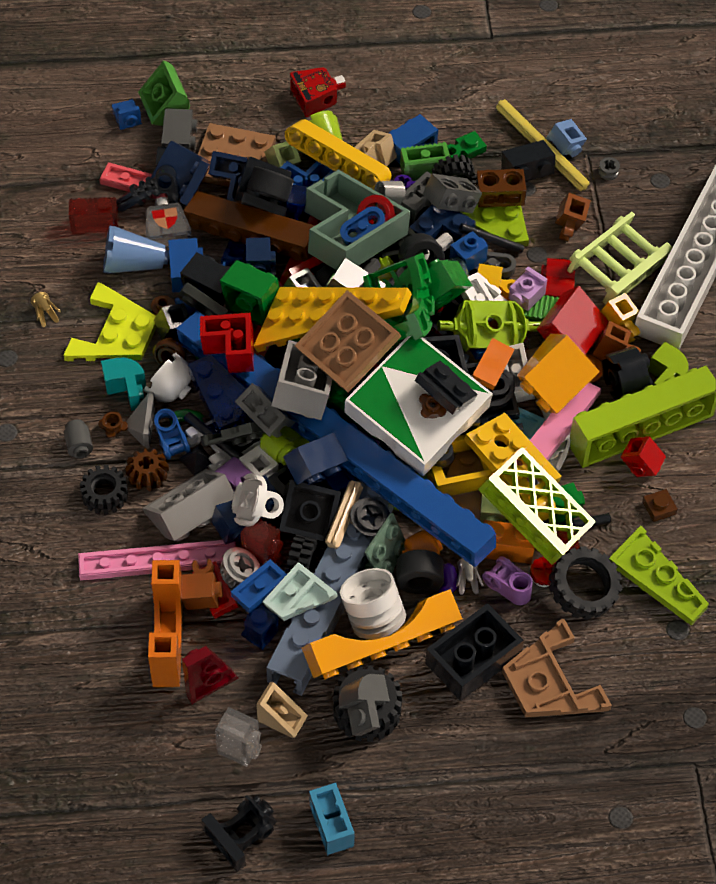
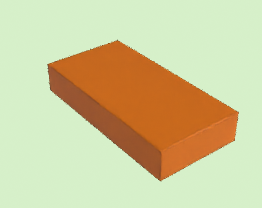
(493, 363)

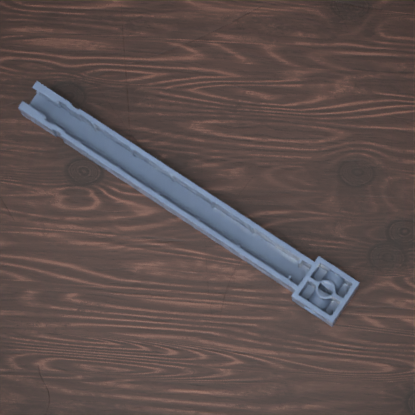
(321, 621)

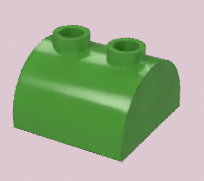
(163, 92)

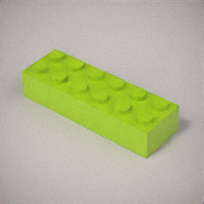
(646, 413)

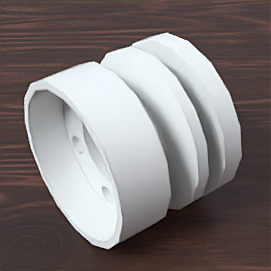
(373, 603)

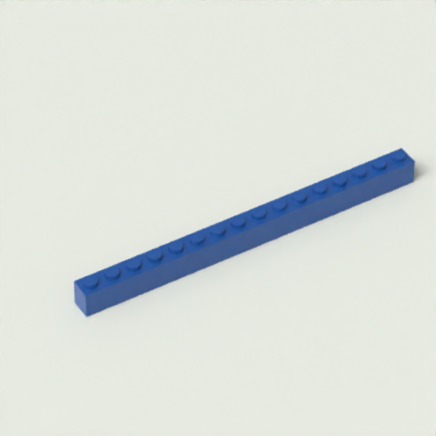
(371, 463)

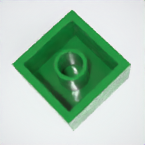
(249, 291)

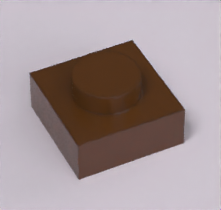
(659, 505)

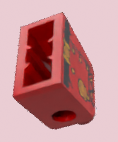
(315, 89)

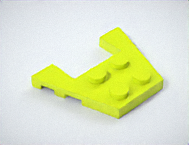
(124, 333)

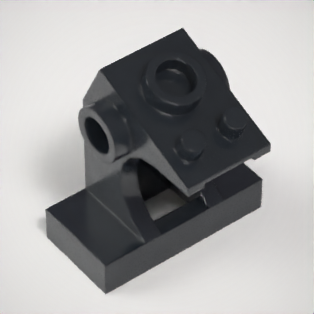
(254, 812)

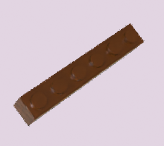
(241, 221)

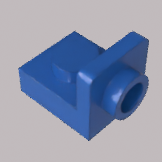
(126, 114)

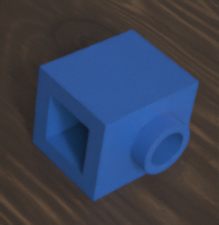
(470, 250)

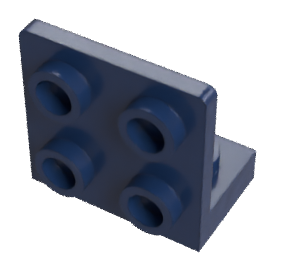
(189, 168)

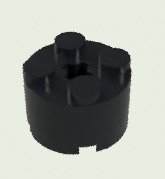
(626, 371)

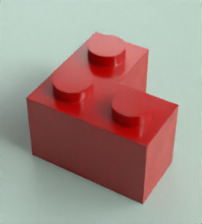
(232, 336)

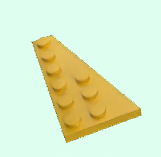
(299, 308)

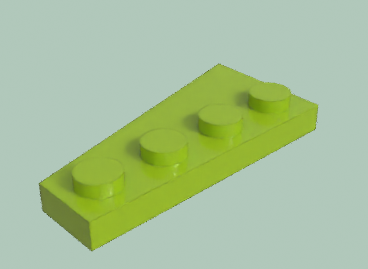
(651, 571)

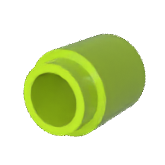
(276, 447)

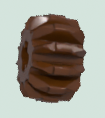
(147, 469)

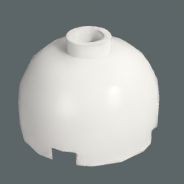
(171, 380)

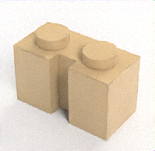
(378, 146)

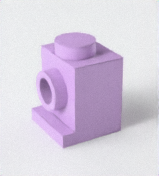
(528, 289)

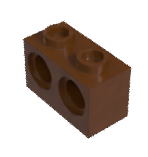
(501, 187)

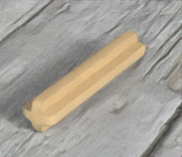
(342, 515)

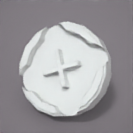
(251, 499)

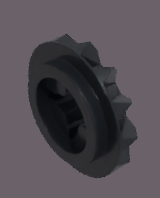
(375, 509)

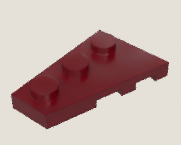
(205, 673)

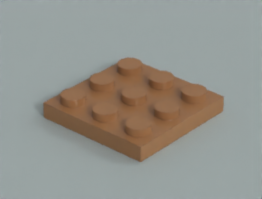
(233, 142)
(348, 341)

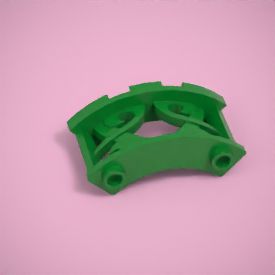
(417, 276)

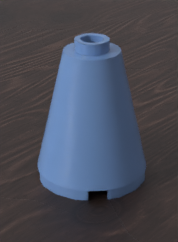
(132, 252)

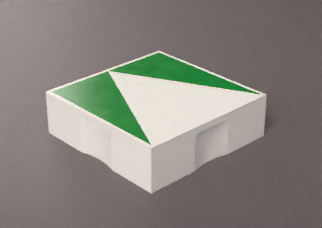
(391, 410)

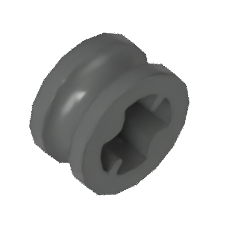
(609, 174)

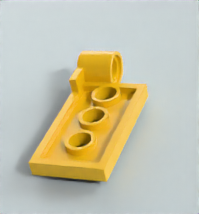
(504, 429)

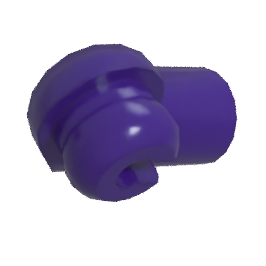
(450, 579)

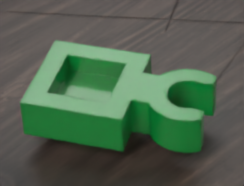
(467, 145)

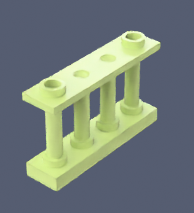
(628, 278)

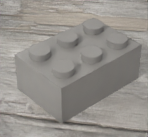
(301, 385)

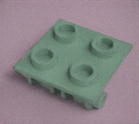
(386, 546)

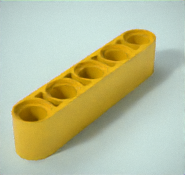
(326, 149)

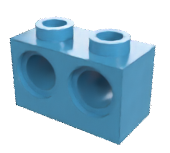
(331, 818)

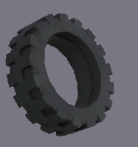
(604, 568)

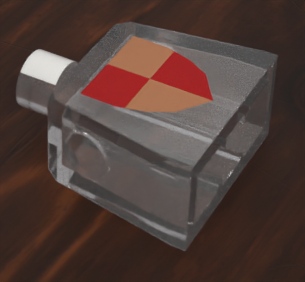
(166, 222)

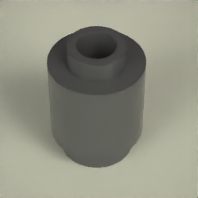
(78, 439)

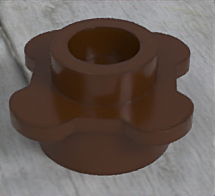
(428, 411)
(110, 419)

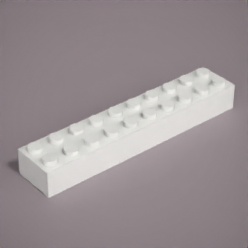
(684, 276)

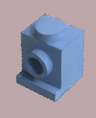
(567, 137)

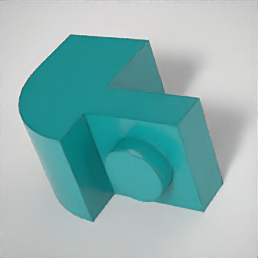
(123, 376)

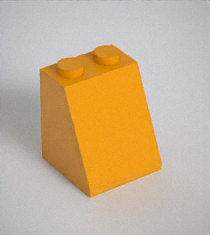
(556, 373)

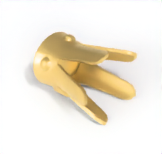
(42, 303)

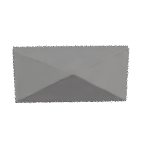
(141, 421)

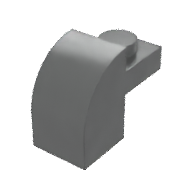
(361, 700)

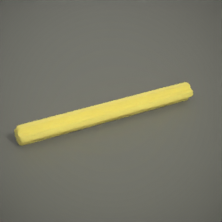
(533, 135)

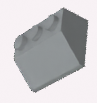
(189, 504)

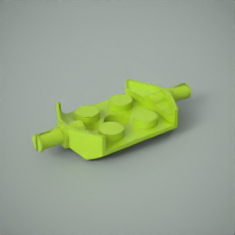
(473, 327)

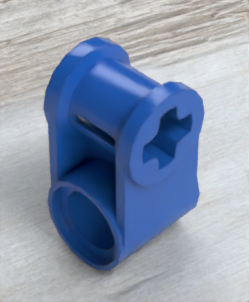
(171, 438)

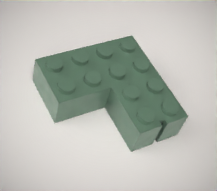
(335, 203)

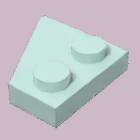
(298, 593)

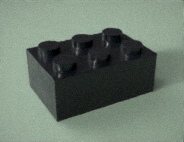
(473, 651)

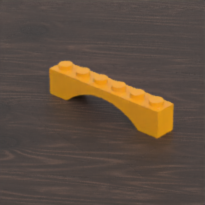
(335, 651)

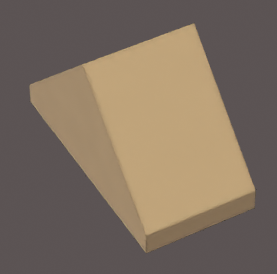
(279, 711)

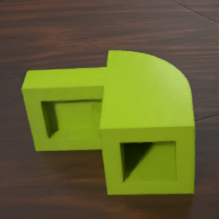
(668, 363)

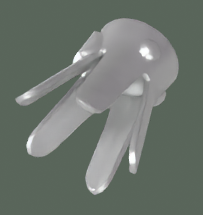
(467, 571)

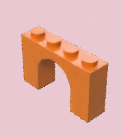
(166, 641)

